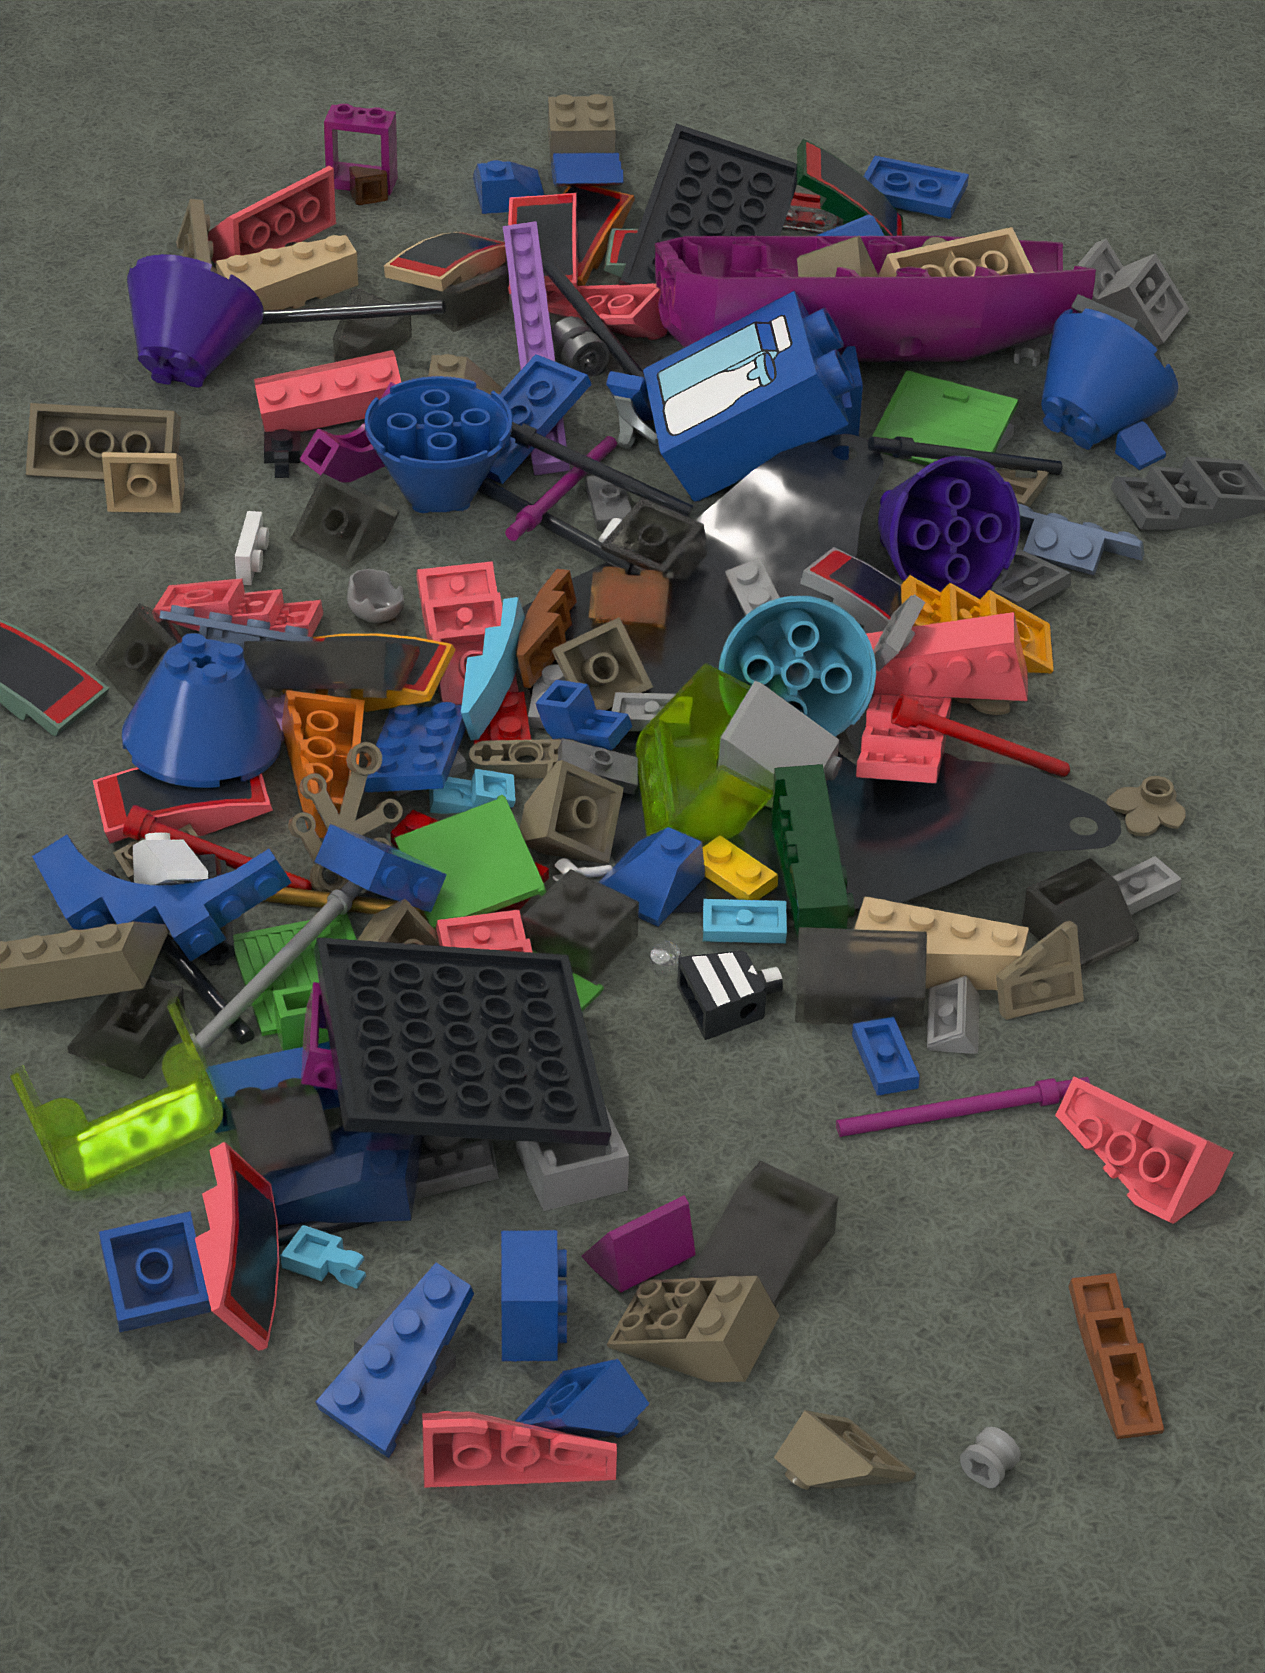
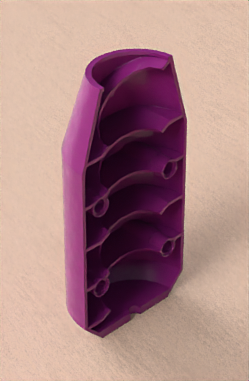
(887, 319)

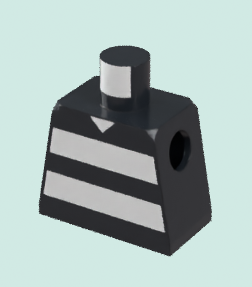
(725, 990)

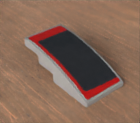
(855, 588)

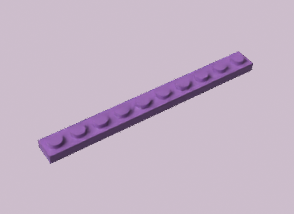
(532, 319)

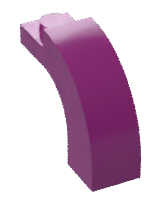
(343, 456)

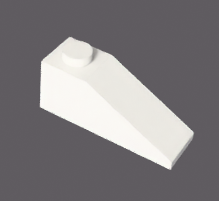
(166, 861)

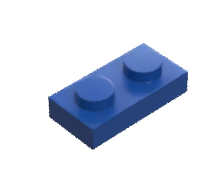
(885, 1056)

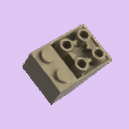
(698, 1325)

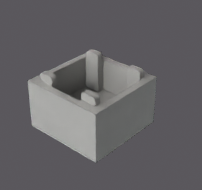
(575, 1172)

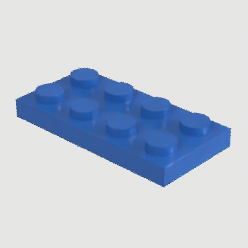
(539, 399)
(417, 747)

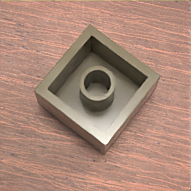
(581, 124)

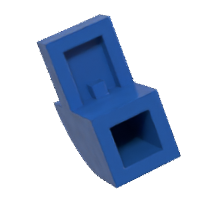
(571, 714)

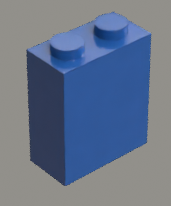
(380, 868)

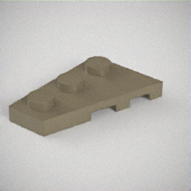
(194, 233)

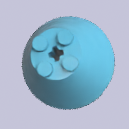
(807, 656)

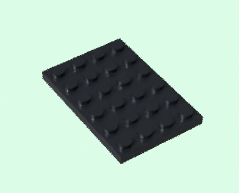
(710, 191)

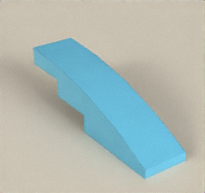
(492, 673)

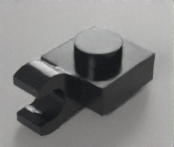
(282, 449)

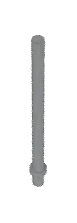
(337, 903)

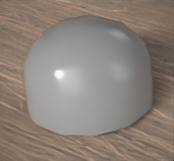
(373, 596)

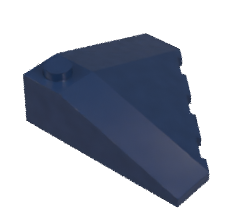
(363, 1181)

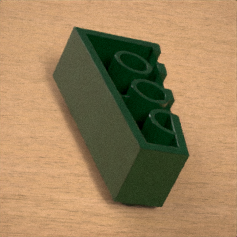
(809, 849)

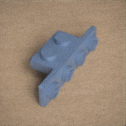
(1074, 544)
(220, 627)

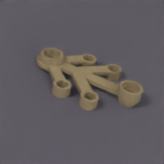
(347, 814)

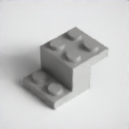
(1137, 290)

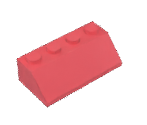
(279, 218)
(325, 392)

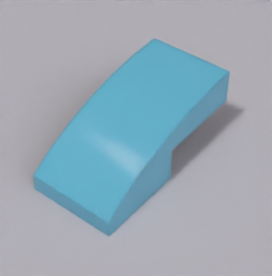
(465, 794)

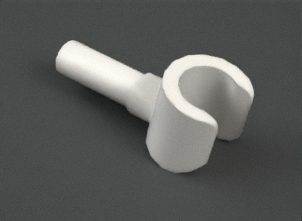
(565, 865)

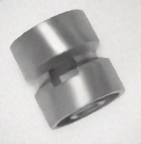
(579, 347)

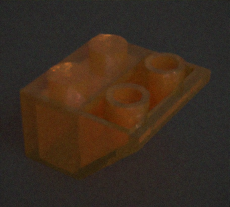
(634, 599)

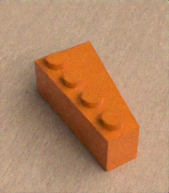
(318, 738)

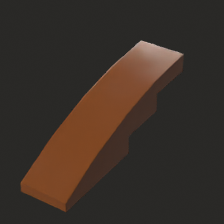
(545, 626)
(1116, 1356)

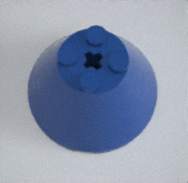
(1102, 378)
(438, 439)
(202, 718)

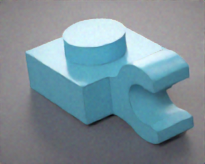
(318, 1252)

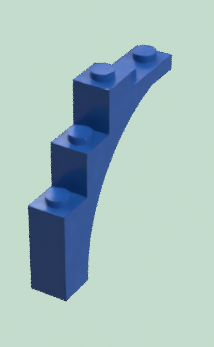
(189, 910)

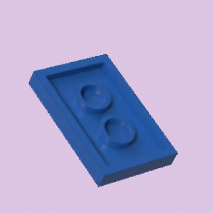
(917, 186)

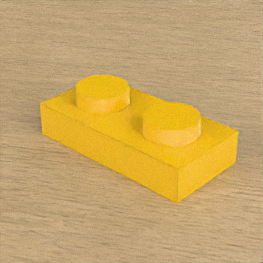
(737, 870)

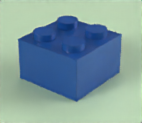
(154, 1271)
(532, 1295)

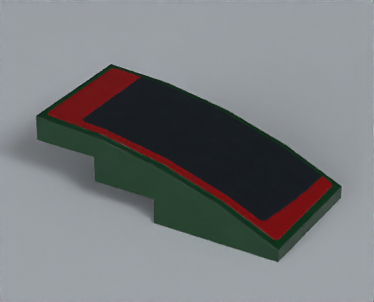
(843, 189)

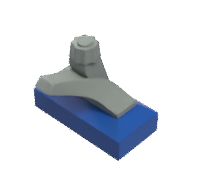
(633, 407)

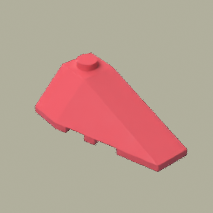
(623, 308)
(1157, 1160)
(499, 1451)

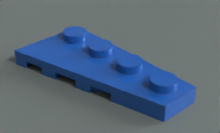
(387, 1374)

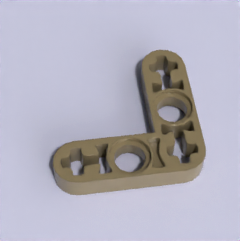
(496, 750)

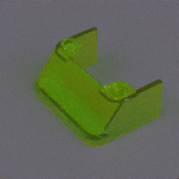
(679, 763)
(136, 1133)

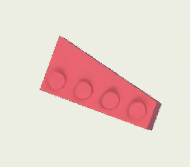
(959, 661)

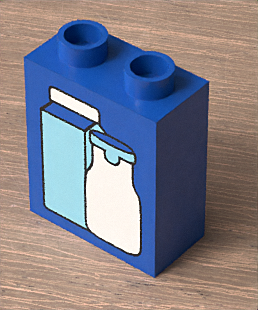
(748, 394)

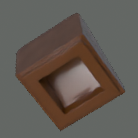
(368, 185)

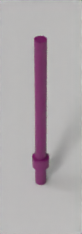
(532, 515)
(1044, 1092)

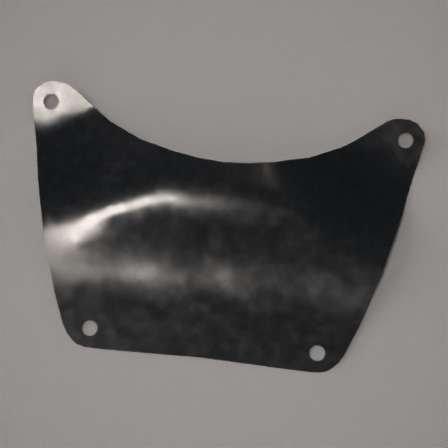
(891, 833)

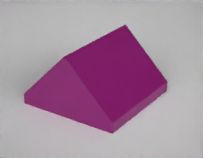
(644, 1246)

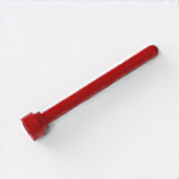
(909, 713)
(142, 822)

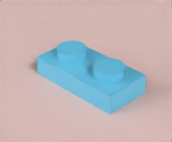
(744, 921)

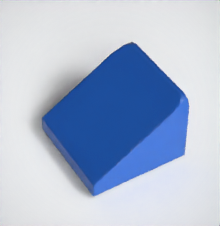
(1139, 446)

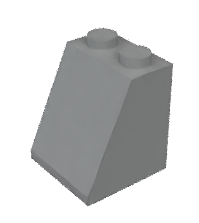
(772, 735)

